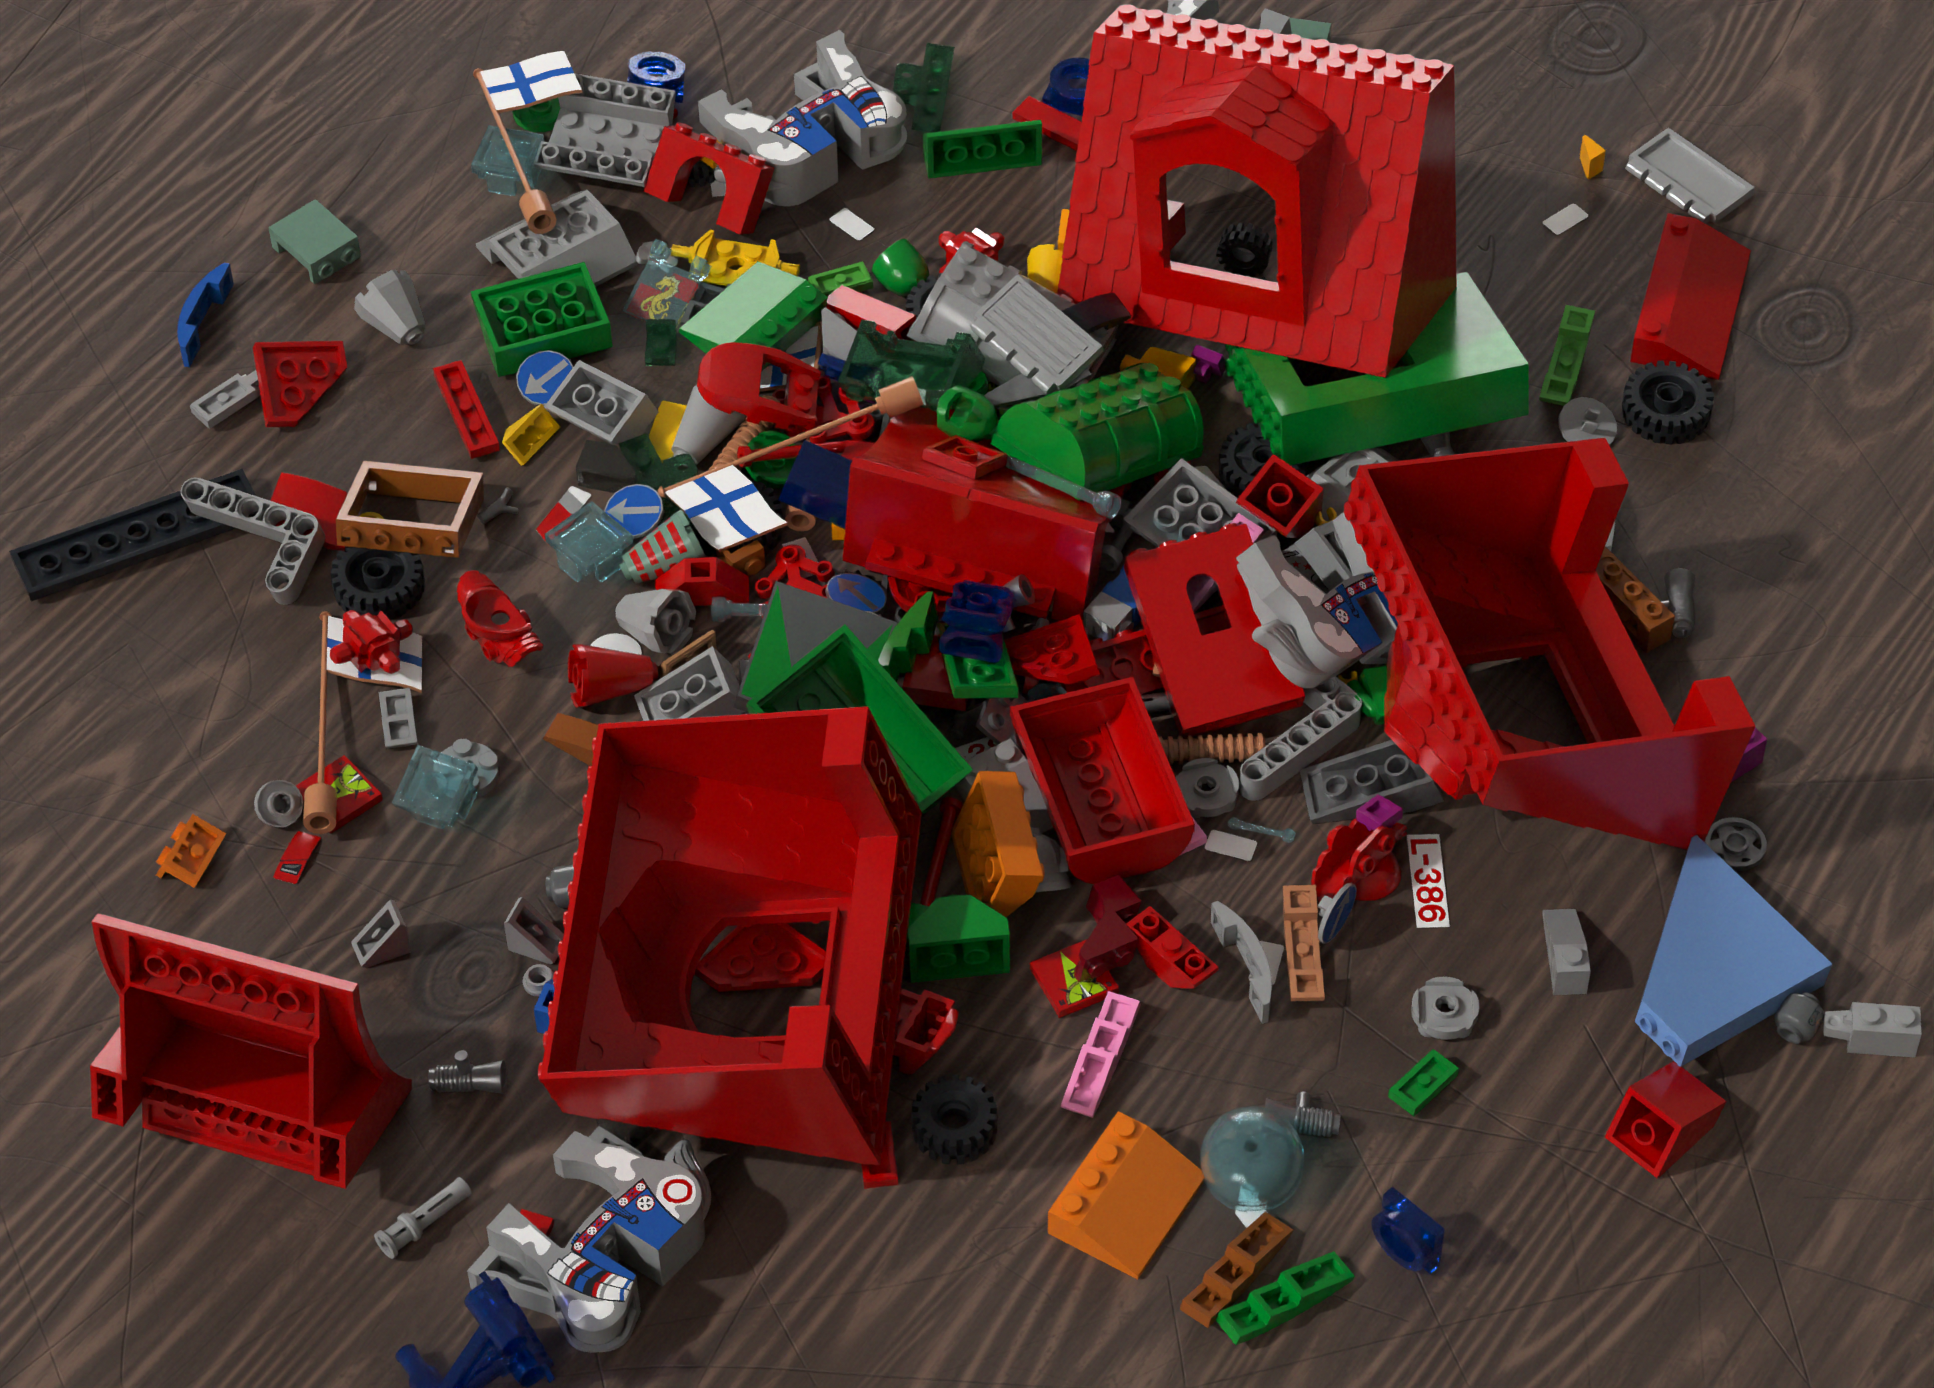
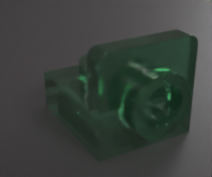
(660, 342)

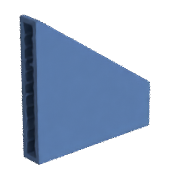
(1721, 960)

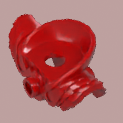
(479, 603)
(1359, 859)

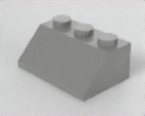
(602, 404)

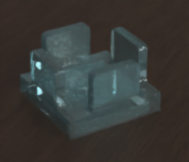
(496, 164)
(589, 543)
(436, 788)

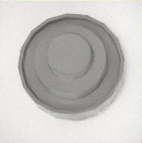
(278, 803)

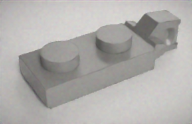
(226, 399)

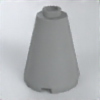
(703, 428)

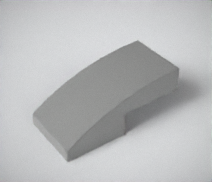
(398, 718)

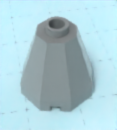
(392, 307)
(658, 618)

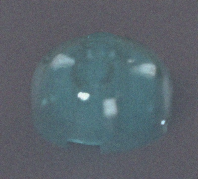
(1252, 1159)

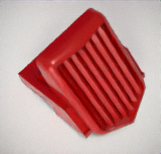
(922, 1028)

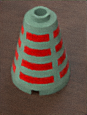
(661, 550)

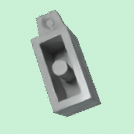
(1876, 1028)

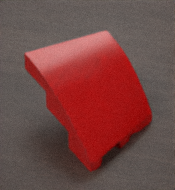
(314, 498)

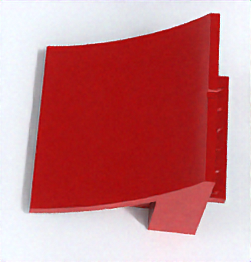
(951, 528)
(240, 1054)

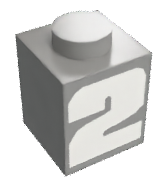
(1107, 617)

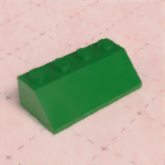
(983, 149)

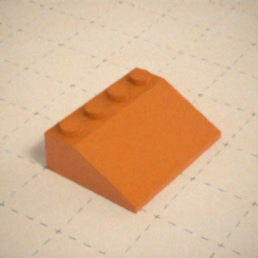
(997, 843)
(1125, 1196)

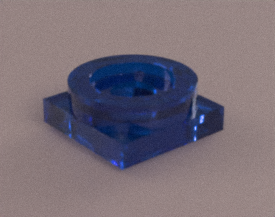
(662, 63)
(1060, 93)
(1408, 1233)

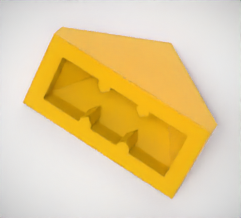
(529, 434)

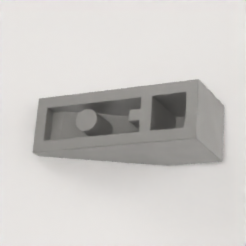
(1566, 952)

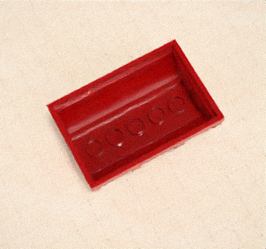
(1104, 780)

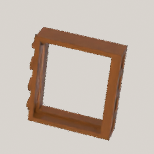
(410, 482)

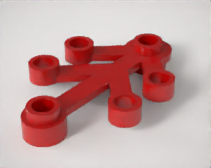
(857, 429)
(791, 561)

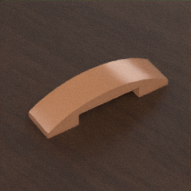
(1302, 943)

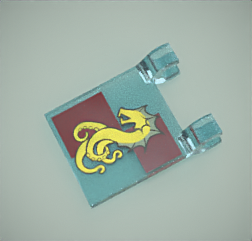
(663, 288)

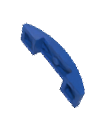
(210, 289)

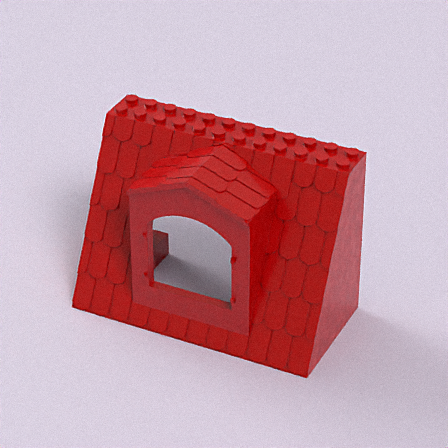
(1332, 131)
(1501, 564)
(715, 831)

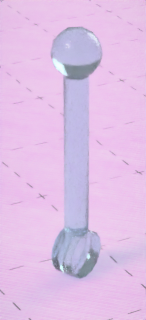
(1287, 835)

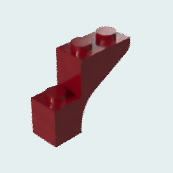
(1112, 940)

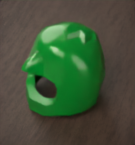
(900, 268)
(973, 417)

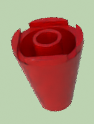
(607, 674)

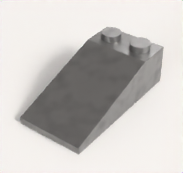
(1349, 781)

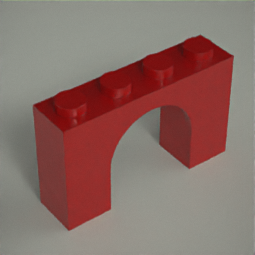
(745, 175)

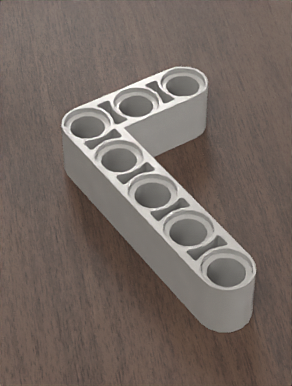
(263, 524)
(1333, 719)

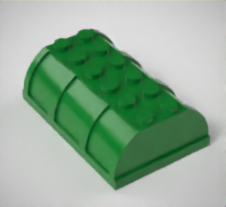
(1106, 429)
(849, 676)

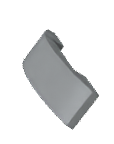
(1233, 929)

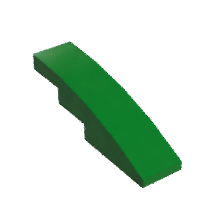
(910, 637)
(1286, 1298)

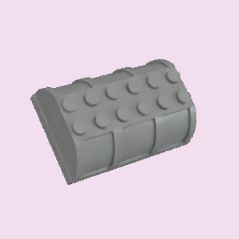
(966, 287)

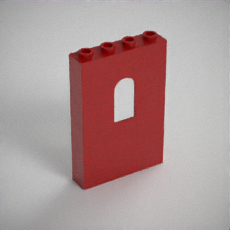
(1214, 676)

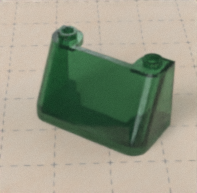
(884, 359)

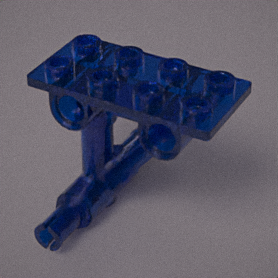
(499, 1346)

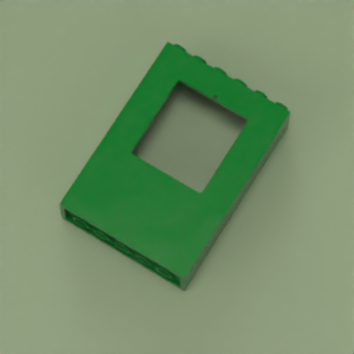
(1454, 378)

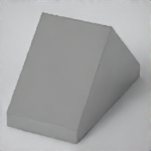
(531, 933)
(382, 937)

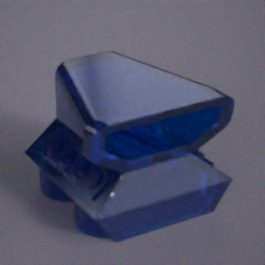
(976, 621)

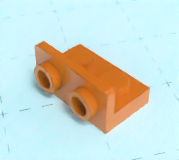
(192, 850)

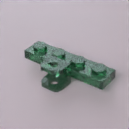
(926, 86)
(651, 472)

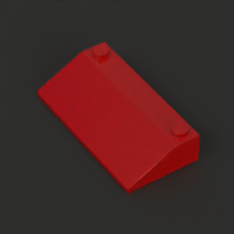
(1691, 297)

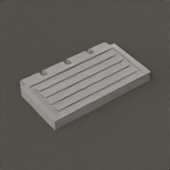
(1689, 177)
(1037, 333)

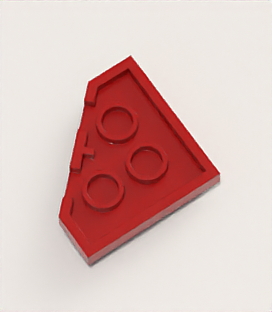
(296, 377)
(1054, 652)
(762, 959)

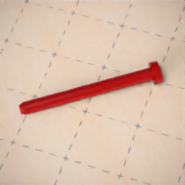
(788, 451)
(950, 808)

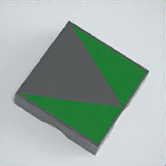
(795, 626)

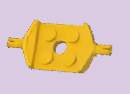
(725, 253)

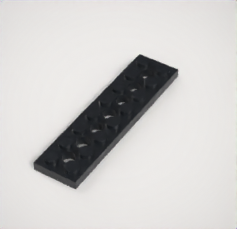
(117, 529)

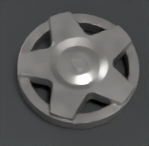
(1737, 845)

